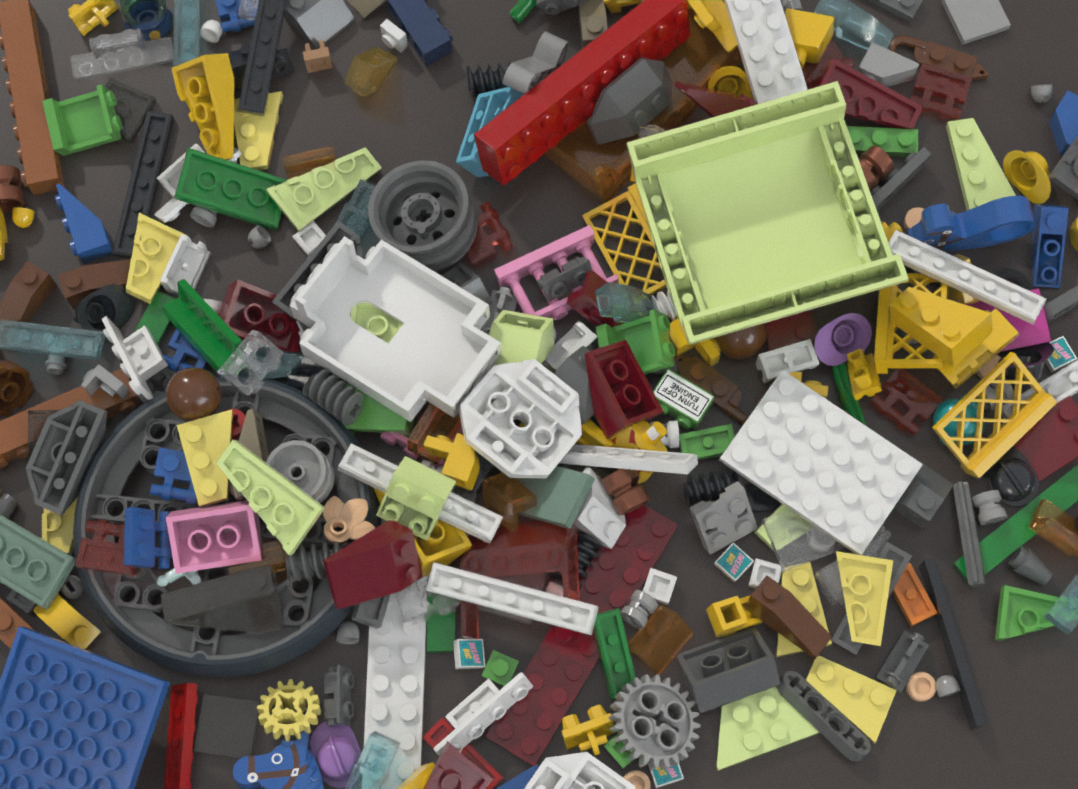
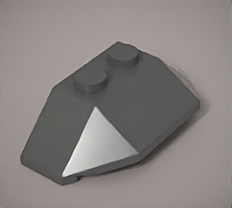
(631, 101)
(334, 236)
(64, 454)

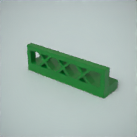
(201, 326)

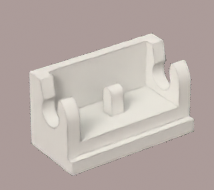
(185, 263)
(568, 344)
(788, 358)

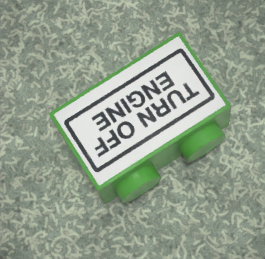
(683, 400)

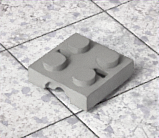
(723, 517)

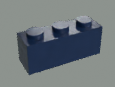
(421, 28)

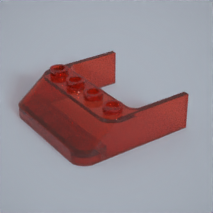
(530, 550)

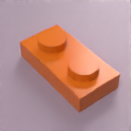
(913, 598)

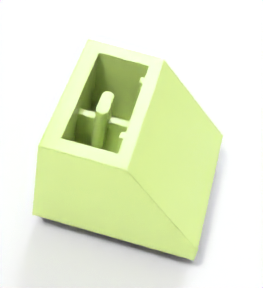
(522, 337)
(416, 497)

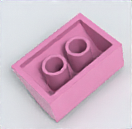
(214, 536)

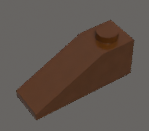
(89, 278)
(26, 293)
(787, 616)

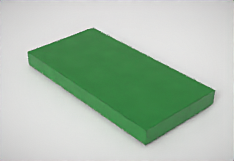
(228, 189)

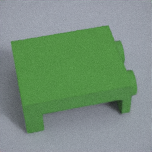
(83, 121)
(647, 339)
(379, 418)

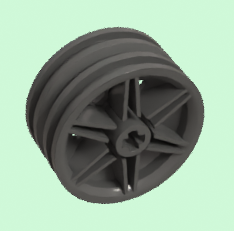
(423, 215)

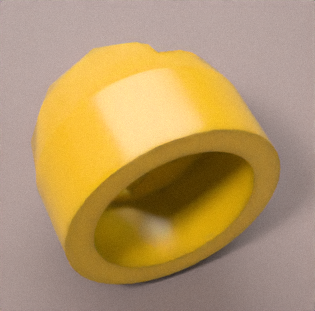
(22, 216)

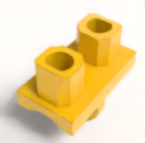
(91, 14)
(863, 374)
(587, 734)

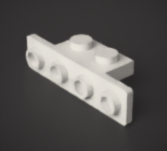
(169, 180)
(139, 356)
(482, 709)

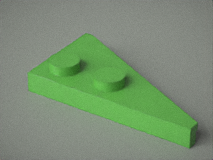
(1022, 612)

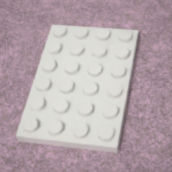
(821, 463)

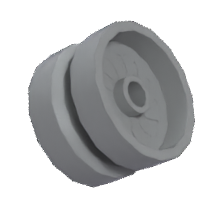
(304, 467)

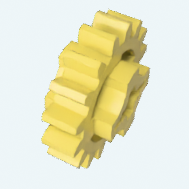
(287, 700)

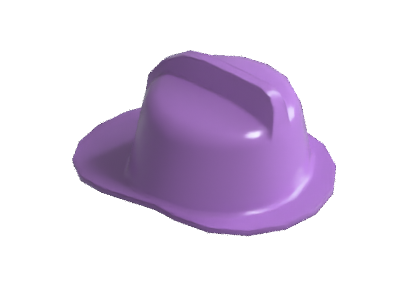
(842, 337)
(335, 753)

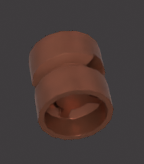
(875, 165)
(10, 188)
(626, 490)

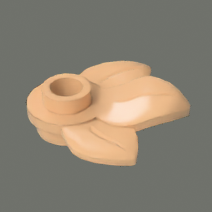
(347, 516)

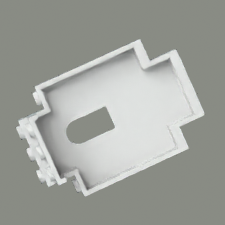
(433, 355)

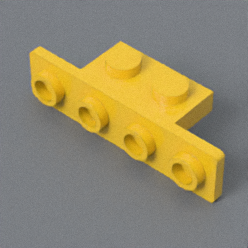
(715, 17)

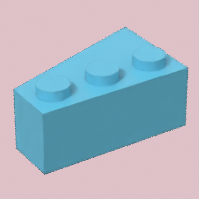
(486, 109)

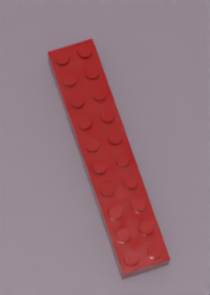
(571, 91)

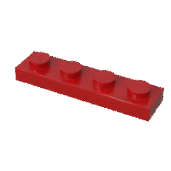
(180, 736)

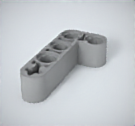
(528, 72)

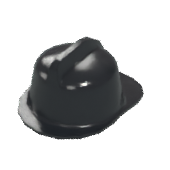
(106, 301)
(1032, 358)
(1013, 478)

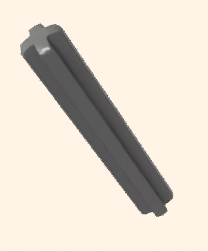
(969, 534)

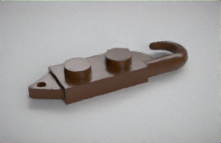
(941, 57)
(704, 376)

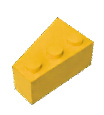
(941, 324)
(1001, 337)

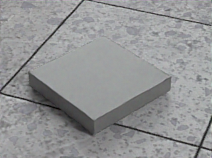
(976, 18)

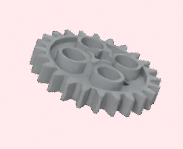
(660, 699)

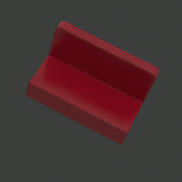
(585, 300)

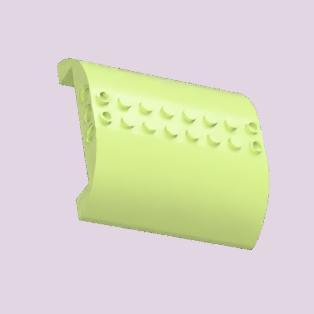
(761, 214)

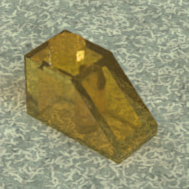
(370, 70)

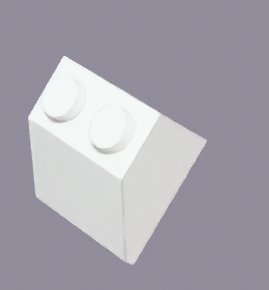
(598, 515)

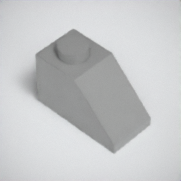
(887, 66)

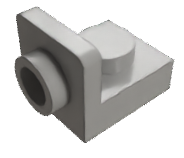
(105, 380)

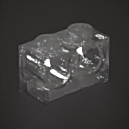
(245, 357)

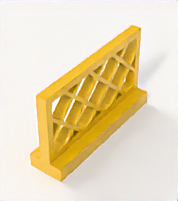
(636, 207)
(886, 330)
(1003, 435)

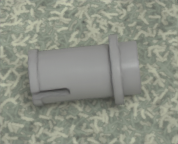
(55, 364)

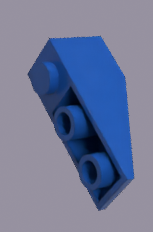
(87, 230)
(1048, 244)

